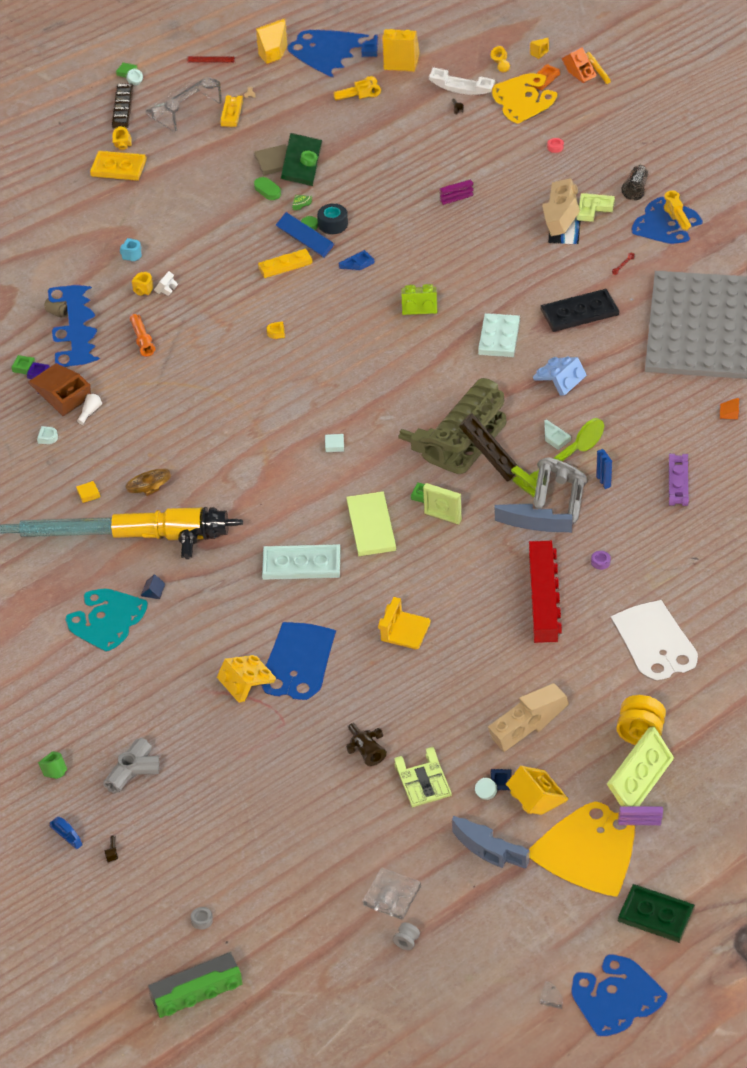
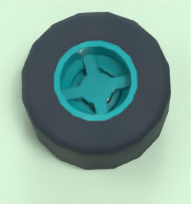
(332, 218)

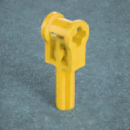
(362, 89)
(675, 209)

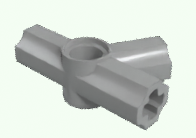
(130, 764)

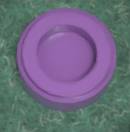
(600, 560)

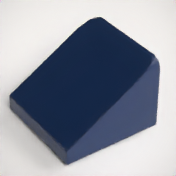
(501, 777)

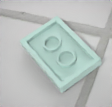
(499, 335)

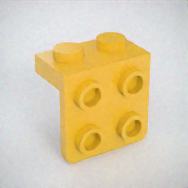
(402, 627)
(241, 673)

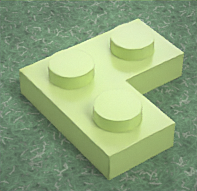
(591, 203)

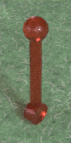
(631, 256)

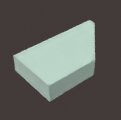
(555, 435)

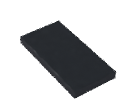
(579, 310)

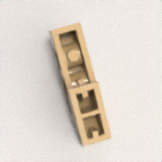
(561, 207)
(530, 714)

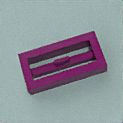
(456, 194)

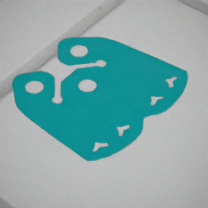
(116, 619)

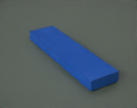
(305, 234)

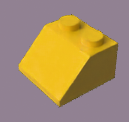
(535, 790)

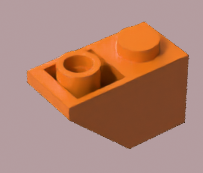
(579, 65)

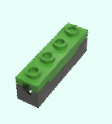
(195, 985)

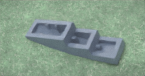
(533, 519)

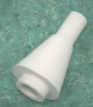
(90, 405)

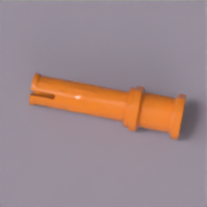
(143, 339)

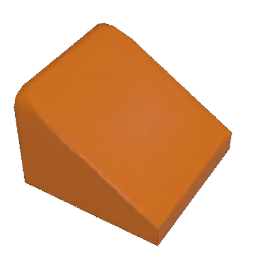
(730, 409)

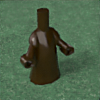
(367, 746)

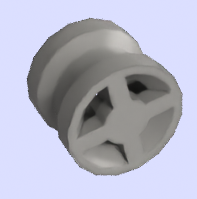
(406, 936)

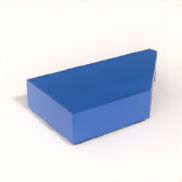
(370, 47)
(357, 262)

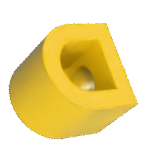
(121, 138)
(142, 283)

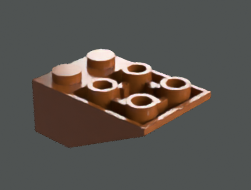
(61, 388)

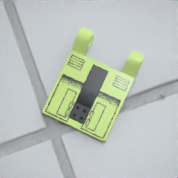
(423, 782)

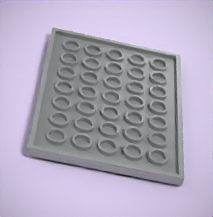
(698, 325)

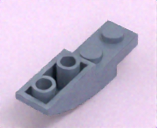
(481, 842)

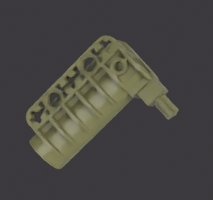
(447, 442)

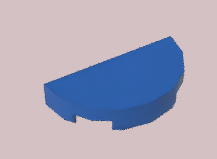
(66, 831)

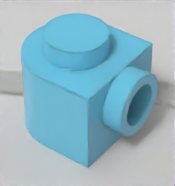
(131, 250)

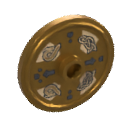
(148, 481)

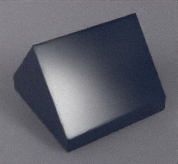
(153, 588)

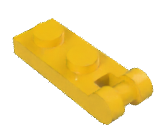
(231, 111)

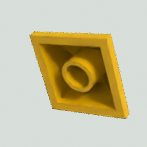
(272, 41)

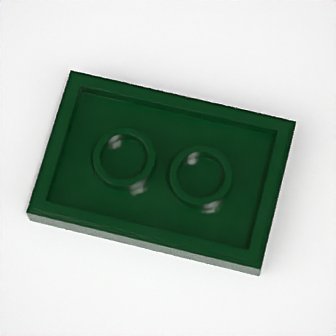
(656, 913)

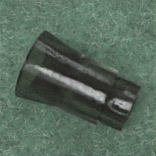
(635, 184)

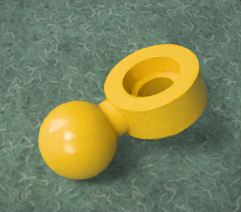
(503, 65)

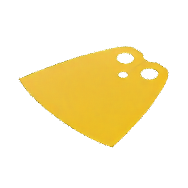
(582, 854)

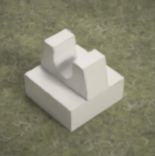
(166, 282)

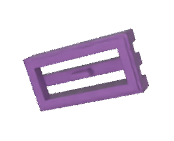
(640, 815)

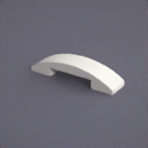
(460, 85)

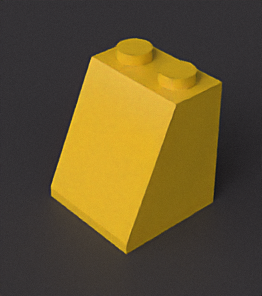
(400, 50)

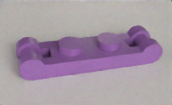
(678, 480)

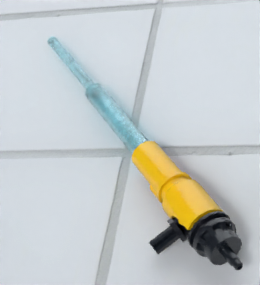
(175, 524)

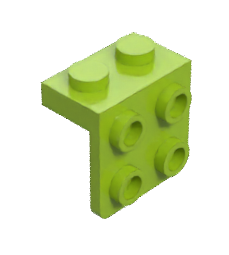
(419, 299)

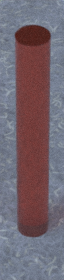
(211, 59)

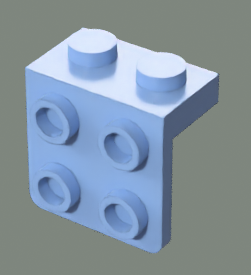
(563, 372)

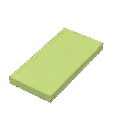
(371, 523)
(641, 769)

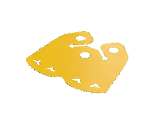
(514, 97)

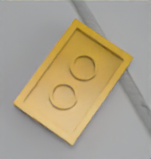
(118, 165)

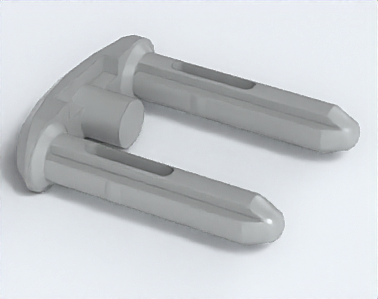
(564, 473)

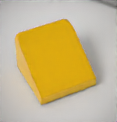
(539, 47)

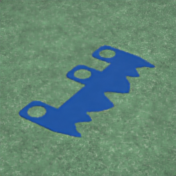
(76, 331)

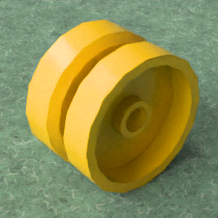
(639, 714)

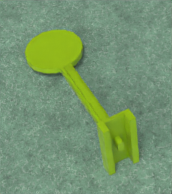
(585, 440)

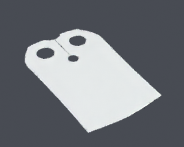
(651, 629)

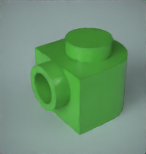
(53, 765)

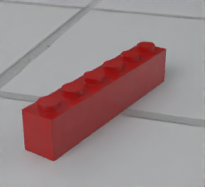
(543, 591)

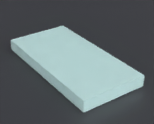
(301, 562)

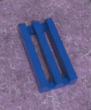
(604, 468)

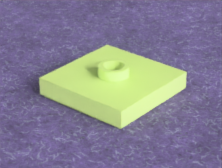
(442, 503)

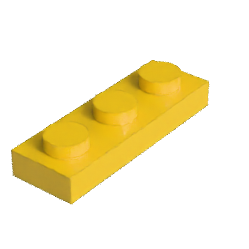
(285, 263)

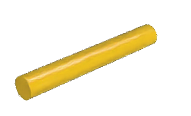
(598, 68)

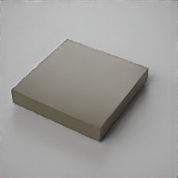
(271, 159)

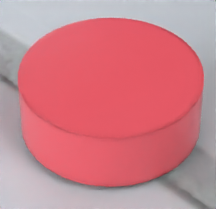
(555, 145)

